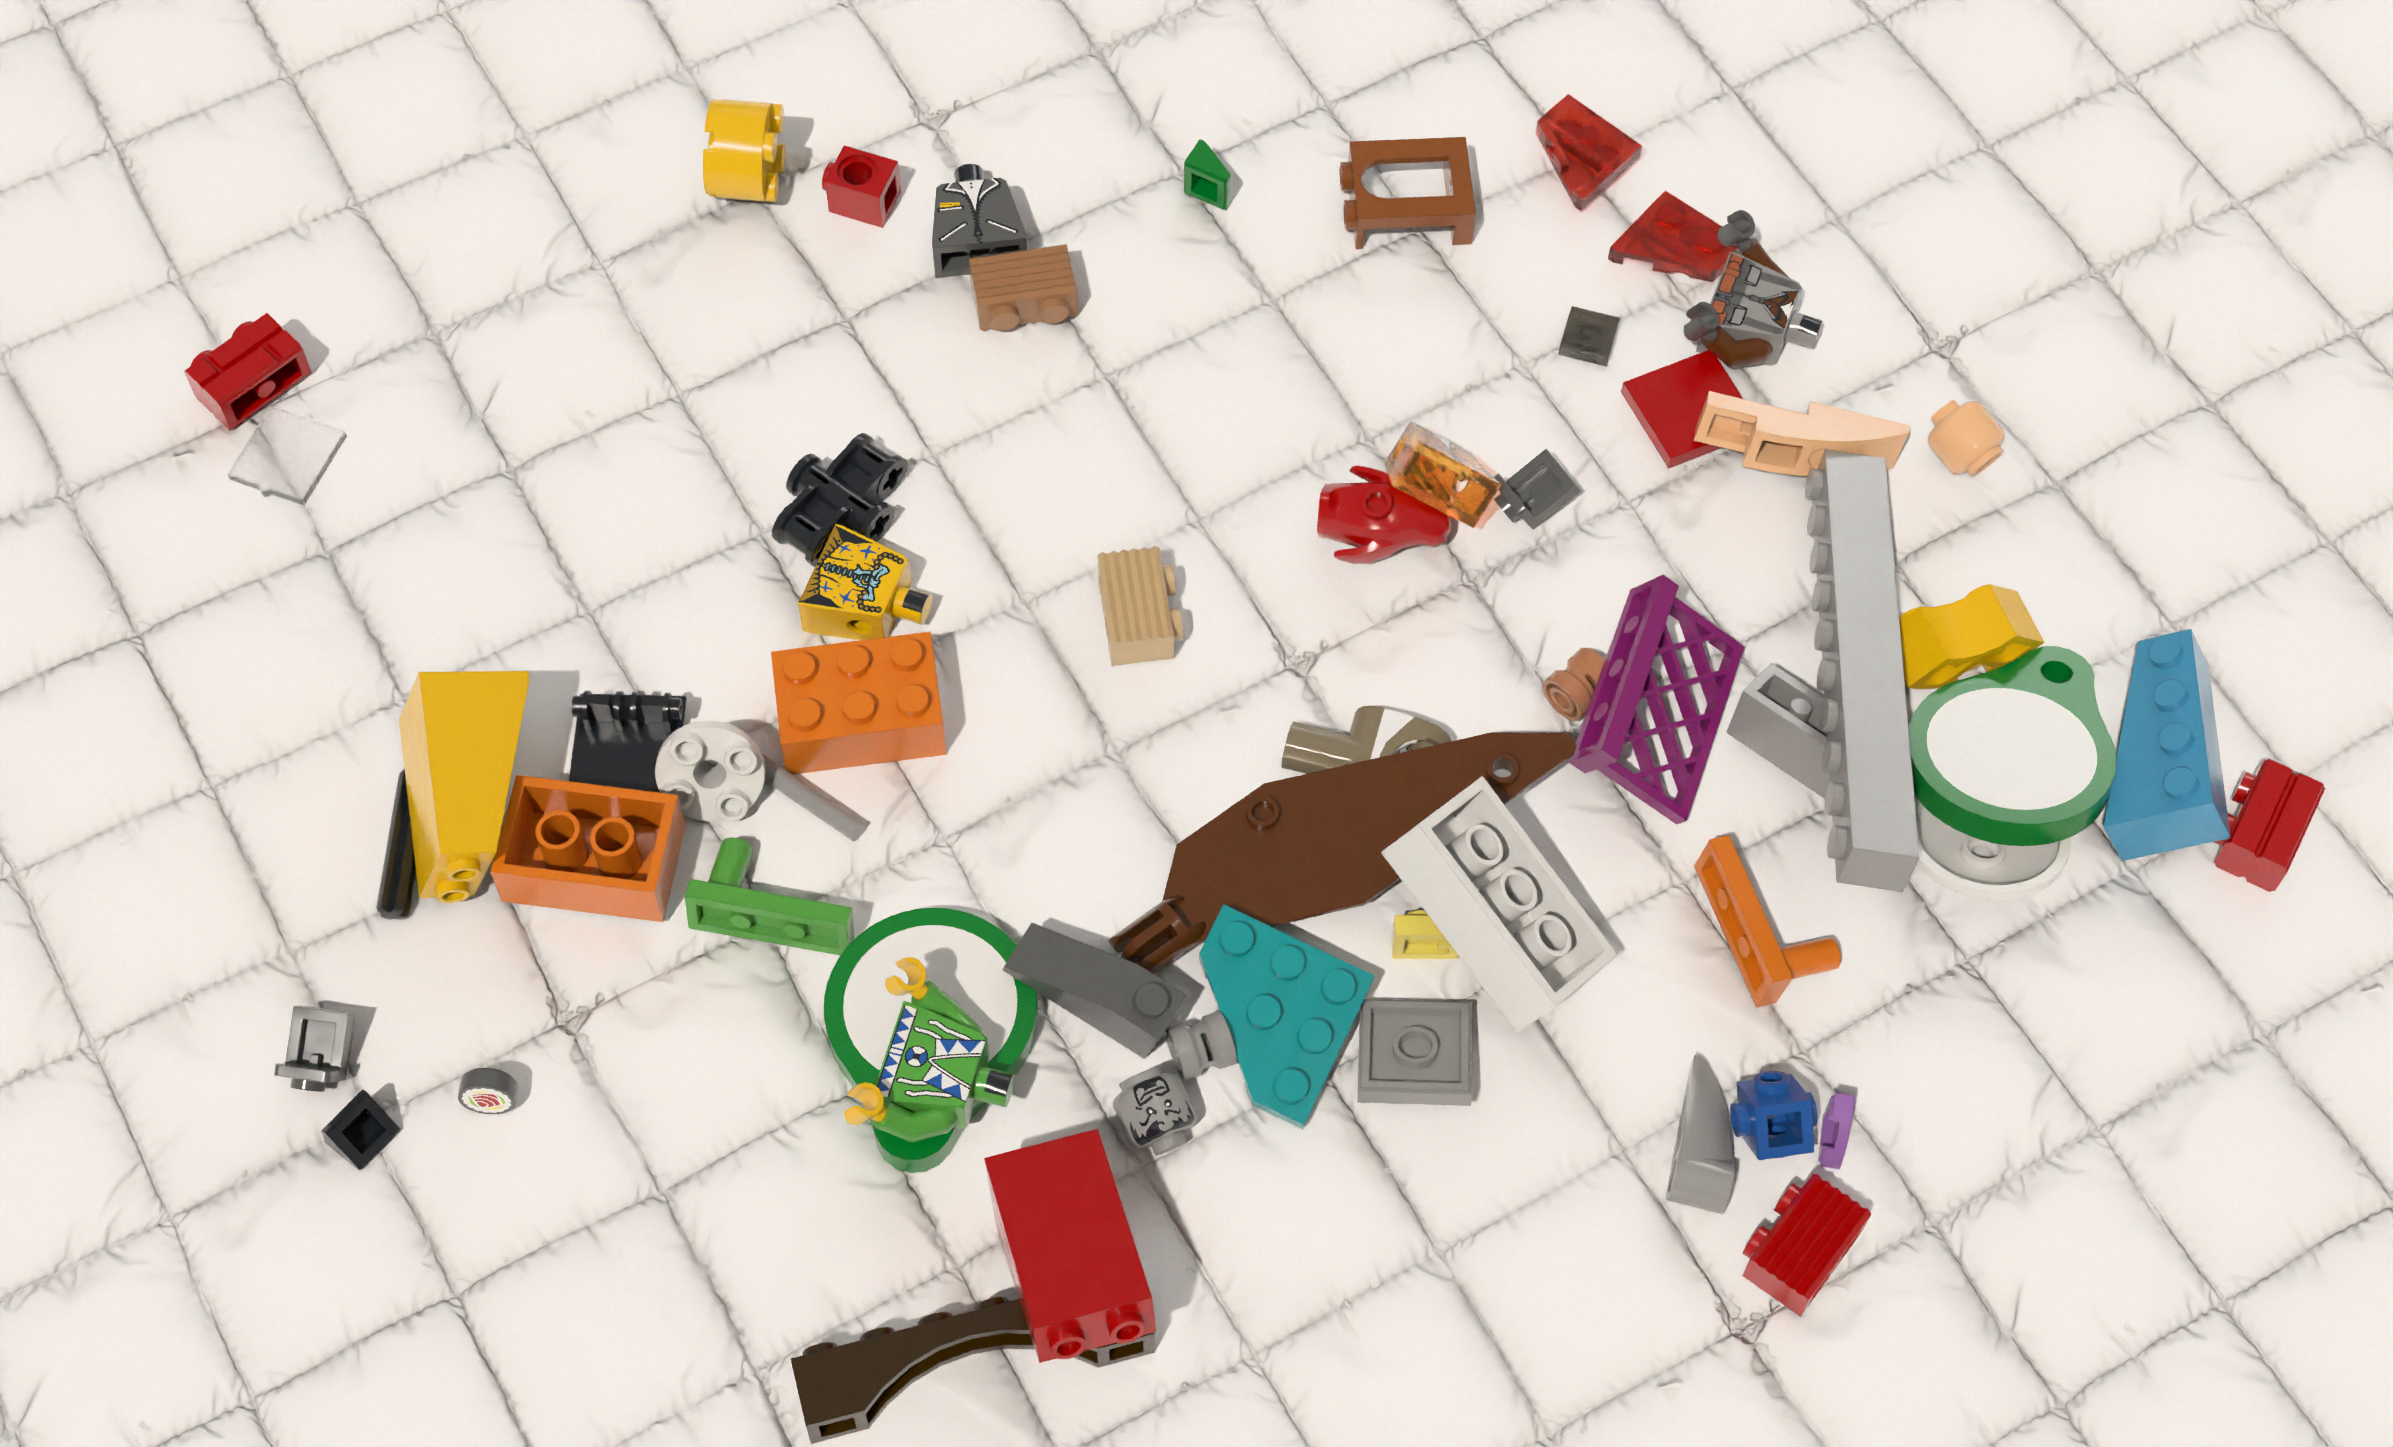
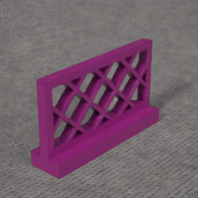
(1620, 688)

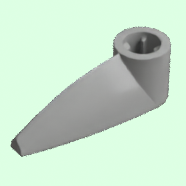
(1703, 1147)

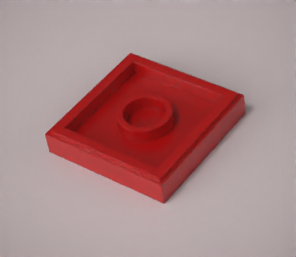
(1672, 401)

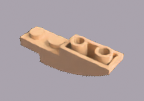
(1794, 441)

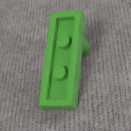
(763, 916)

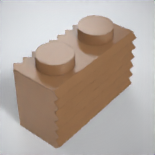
(1023, 287)

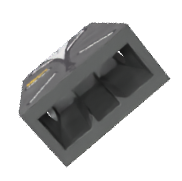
(973, 221)

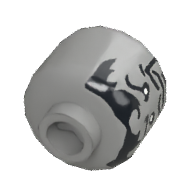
(1154, 1110)

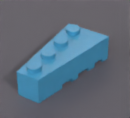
(2168, 754)

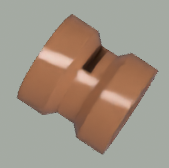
(1572, 689)

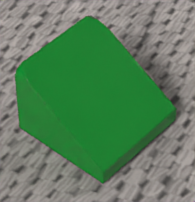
(1207, 177)

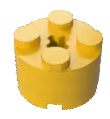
(743, 150)

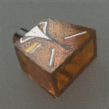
(1429, 471)

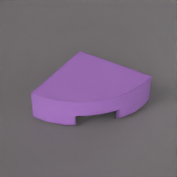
(1835, 1130)

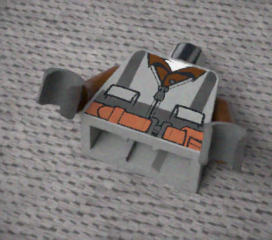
(1751, 304)

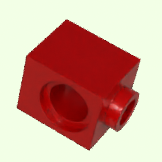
(862, 186)

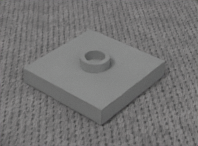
(1415, 1052)

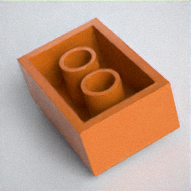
(858, 703)
(589, 848)

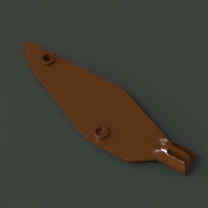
(1319, 838)

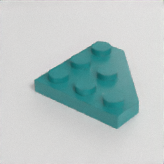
(1283, 1009)

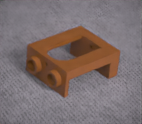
(1373, 212)

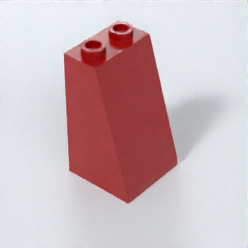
(1069, 1246)

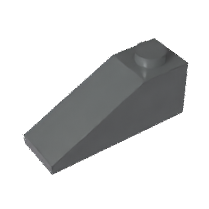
(1096, 987)

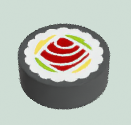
(488, 1091)

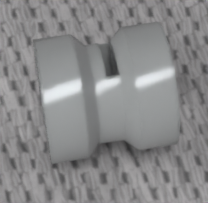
(1201, 1046)

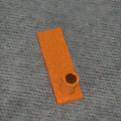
(1756, 951)

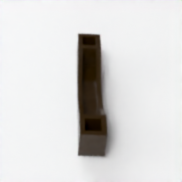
(853, 1383)

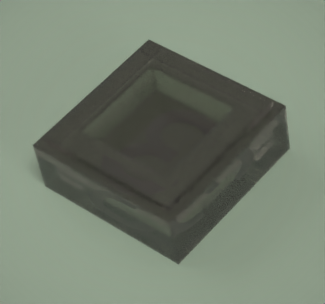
(1589, 336)

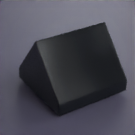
(359, 1130)

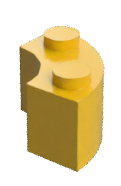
(1976, 631)

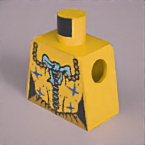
(859, 589)

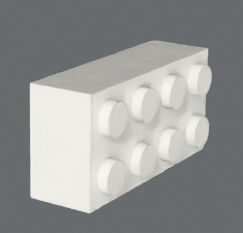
(1500, 904)

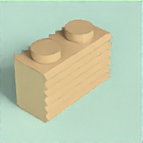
(1137, 605)

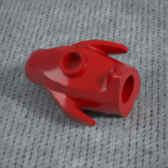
(1376, 518)

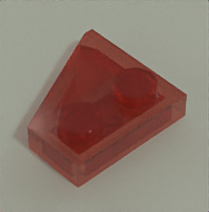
(1584, 149)
(1674, 240)

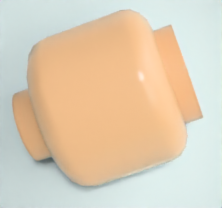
(1965, 437)

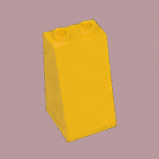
(458, 769)

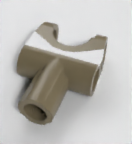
(1372, 735)

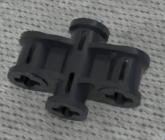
(843, 494)

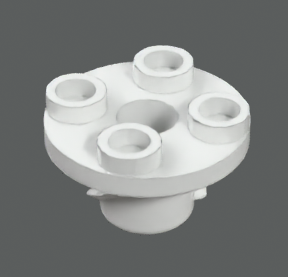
(711, 770)

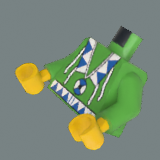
(930, 1066)

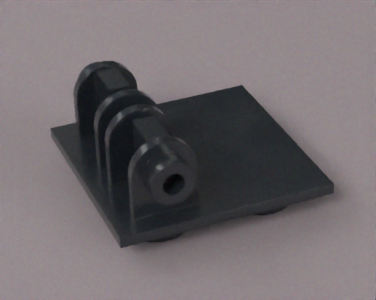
(621, 737)

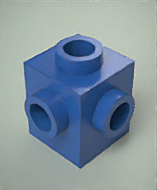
(1774, 1115)

